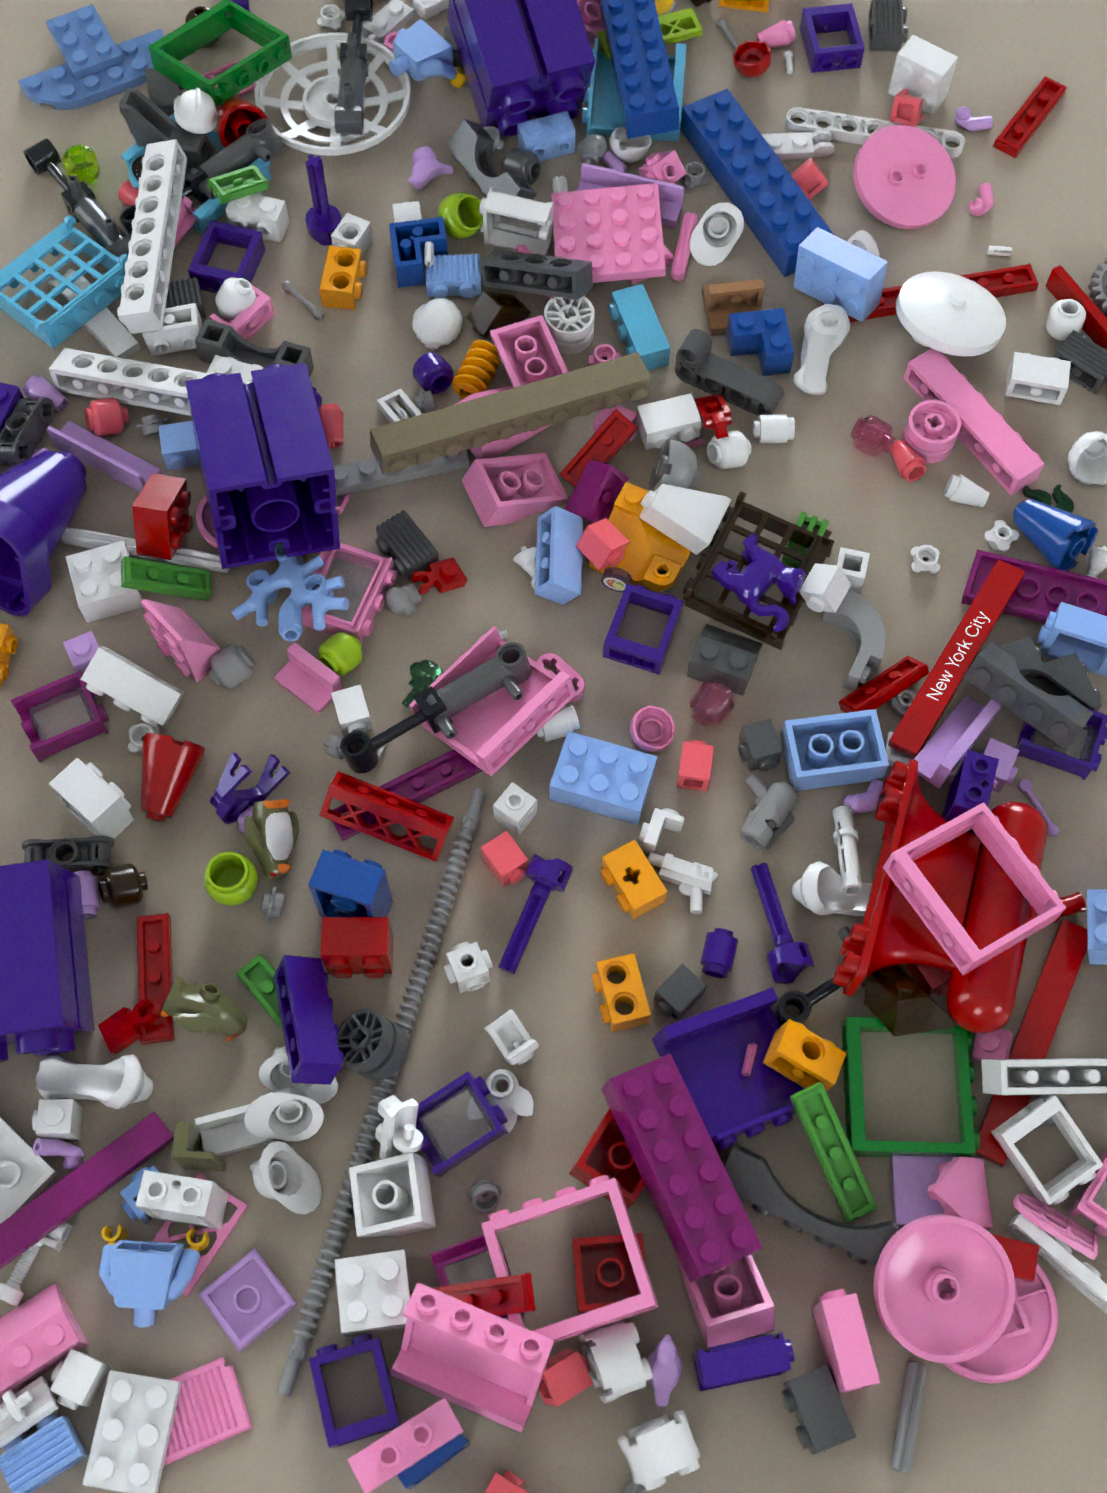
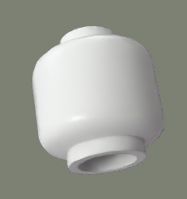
(234, 297)
(1064, 318)
(729, 451)

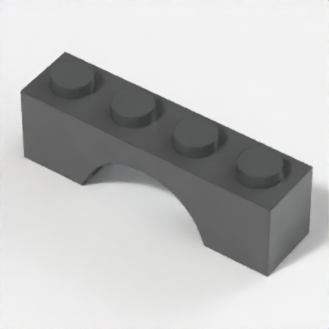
(473, 150)
(224, 341)
(1052, 715)

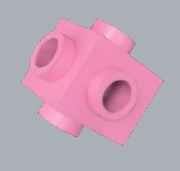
(663, 167)

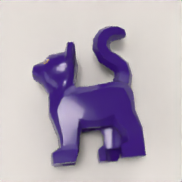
(757, 578)

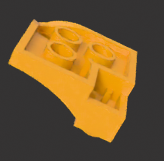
(648, 549)

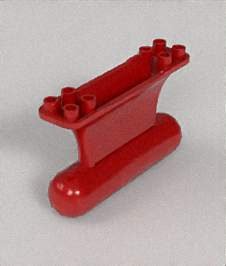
(969, 885)

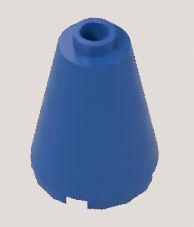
(1055, 532)

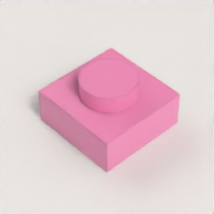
(992, 1045)

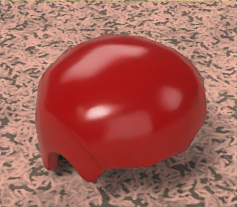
(752, 58)

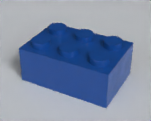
(349, 886)

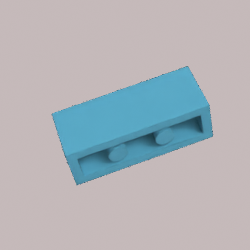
(639, 326)

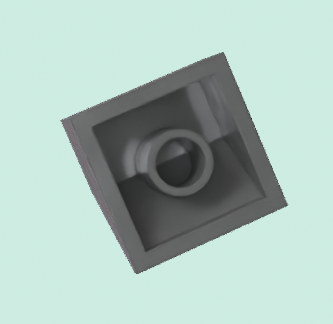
(724, 658)

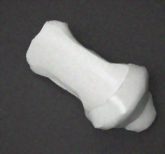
(823, 334)
(822, 892)
(111, 1084)

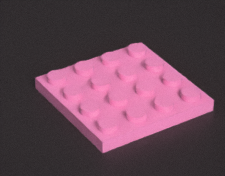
(612, 229)

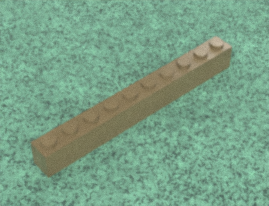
(509, 413)

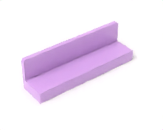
(670, 195)
(103, 455)
(954, 738)

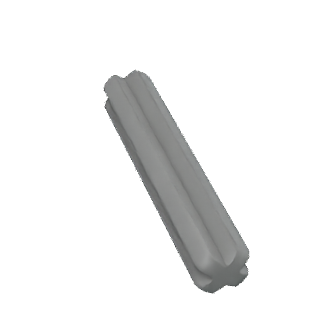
(908, 1417)

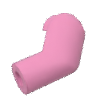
(983, 203)

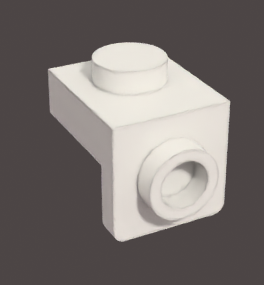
(651, 833)
(511, 1039)

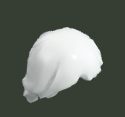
(437, 323)
(1089, 458)

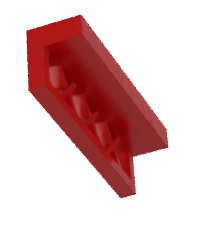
(389, 807)

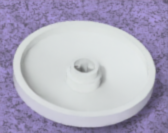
(950, 313)

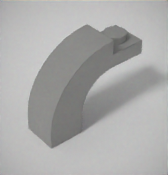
(865, 627)

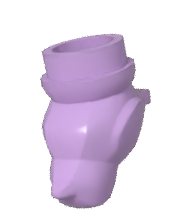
(426, 167)
(665, 1369)

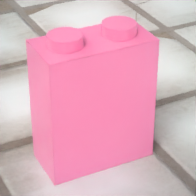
(845, 1341)

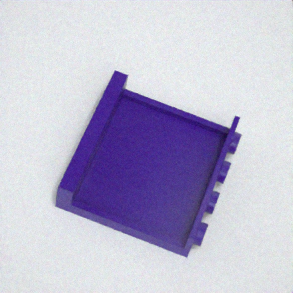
(710, 1060)

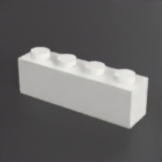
(1044, 1076)

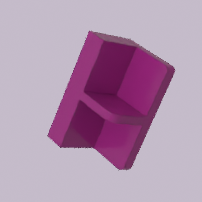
(596, 491)

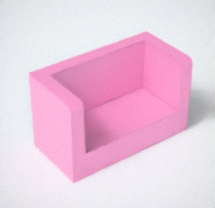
(252, 318)

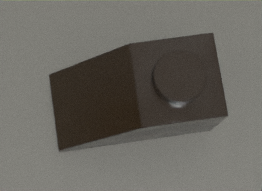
(496, 311)

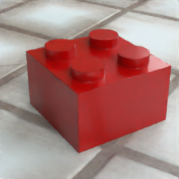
(162, 516)
(357, 946)
(609, 1155)
(603, 1271)

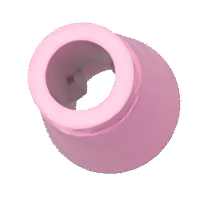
(778, 35)

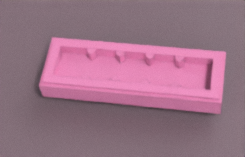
(405, 1446)

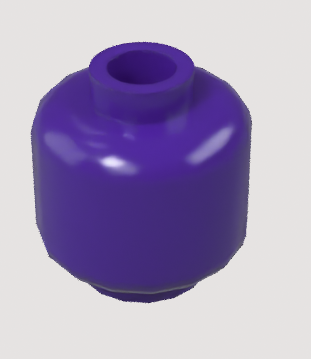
(433, 373)

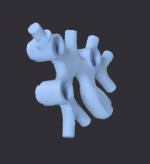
(305, 590)

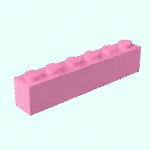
(982, 428)

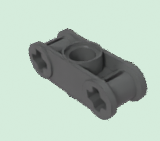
(25, 429)
(89, 853)

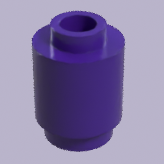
(718, 953)

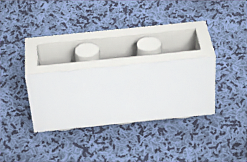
(131, 686)

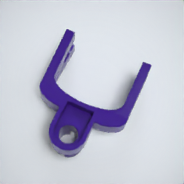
(233, 802)

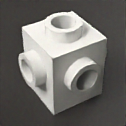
(470, 977)

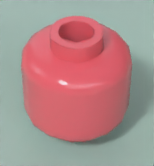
(106, 417)

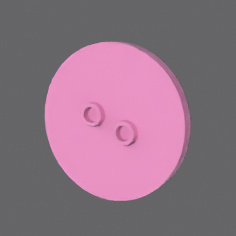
(904, 177)
(1024, 1340)

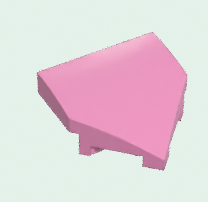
(963, 1190)

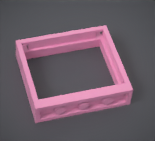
(935, 912)
(565, 1199)

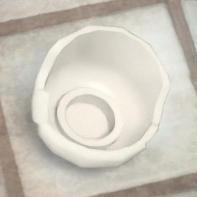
(629, 149)

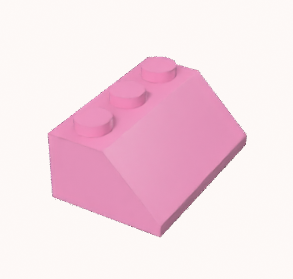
(528, 351)
(36, 1338)

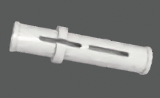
(846, 840)

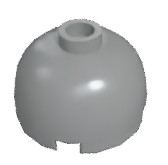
(675, 467)

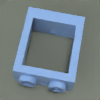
(1076, 631)

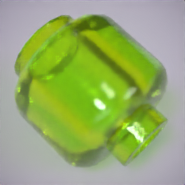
(82, 162)

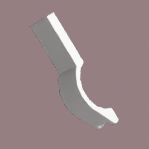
(104, 325)

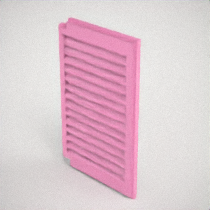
(206, 1410)

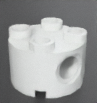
(615, 1360)
(660, 1449)

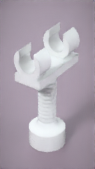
(10, 1290)

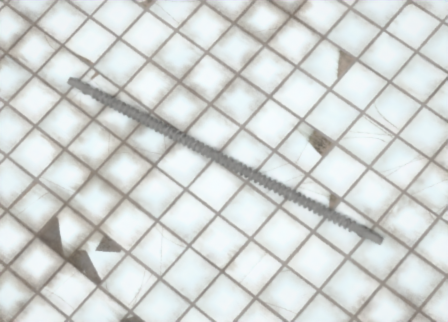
(298, 1348)

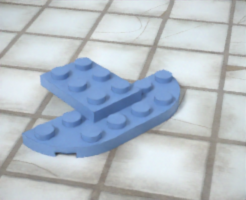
(93, 63)

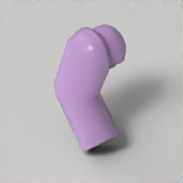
(866, 801)
(60, 1148)

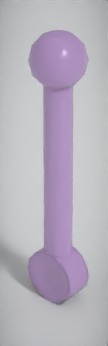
(1025, 787)

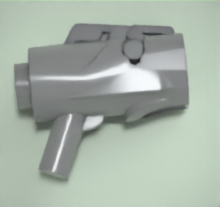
(771, 813)

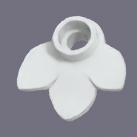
(513, 1101)

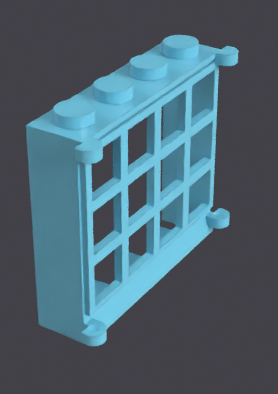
(79, 309)

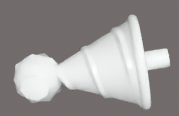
(527, 560)
(1097, 560)

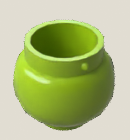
(460, 215)
(230, 878)

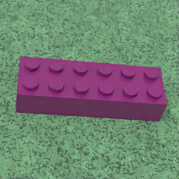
(680, 1168)

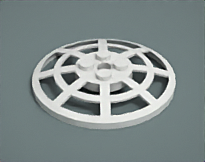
(326, 89)

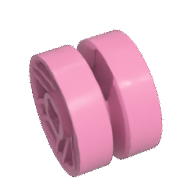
(932, 430)

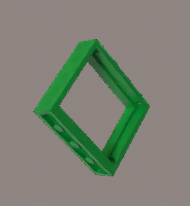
(208, 27)
(854, 1097)

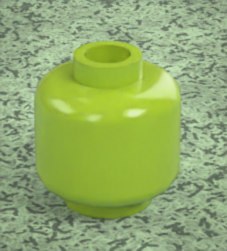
(341, 653)

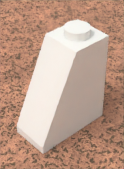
(684, 514)

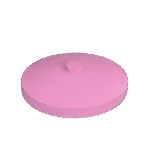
(944, 1288)

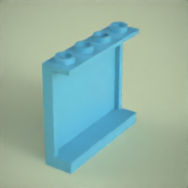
(602, 97)

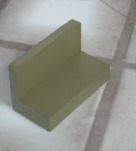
(187, 1150)

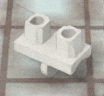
(398, 1128)
(25, 1409)

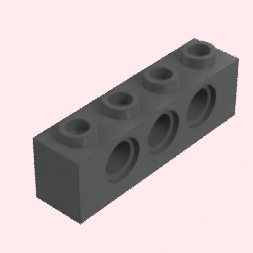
(536, 274)

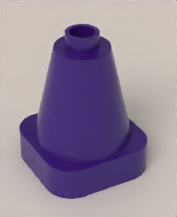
(34, 513)

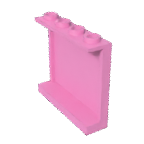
(498, 724)
(471, 1357)

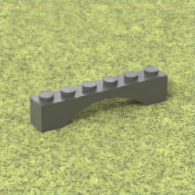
(758, 1185)

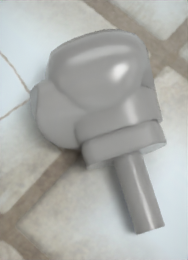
(592, 149)
(404, 599)

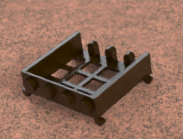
(818, 550)

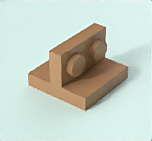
(729, 298)

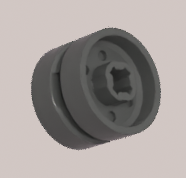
(372, 1044)

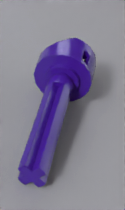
(322, 217)
(546, 878)
(788, 955)

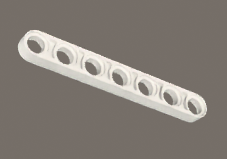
(862, 126)

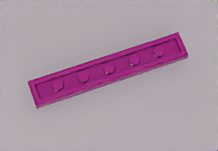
(419, 784)
(82, 1187)

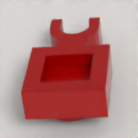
(443, 575)
(124, 1026)

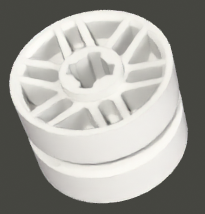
(570, 323)

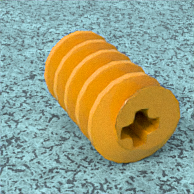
(476, 369)

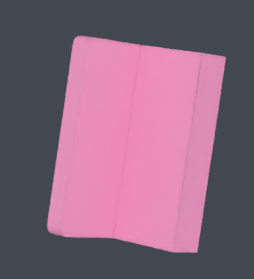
(308, 679)

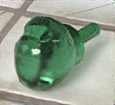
(422, 675)

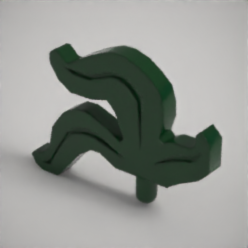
(1063, 501)

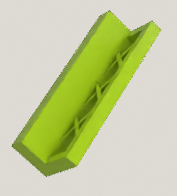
(674, 28)

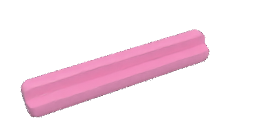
(683, 247)

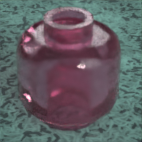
(872, 435)
(712, 703)

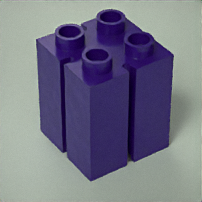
(522, 58)
(264, 464)
(42, 960)

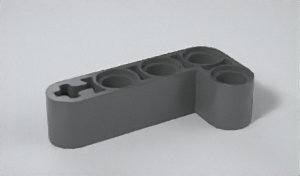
(719, 376)

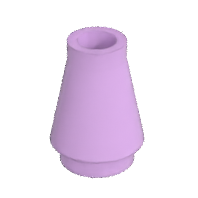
(40, 387)

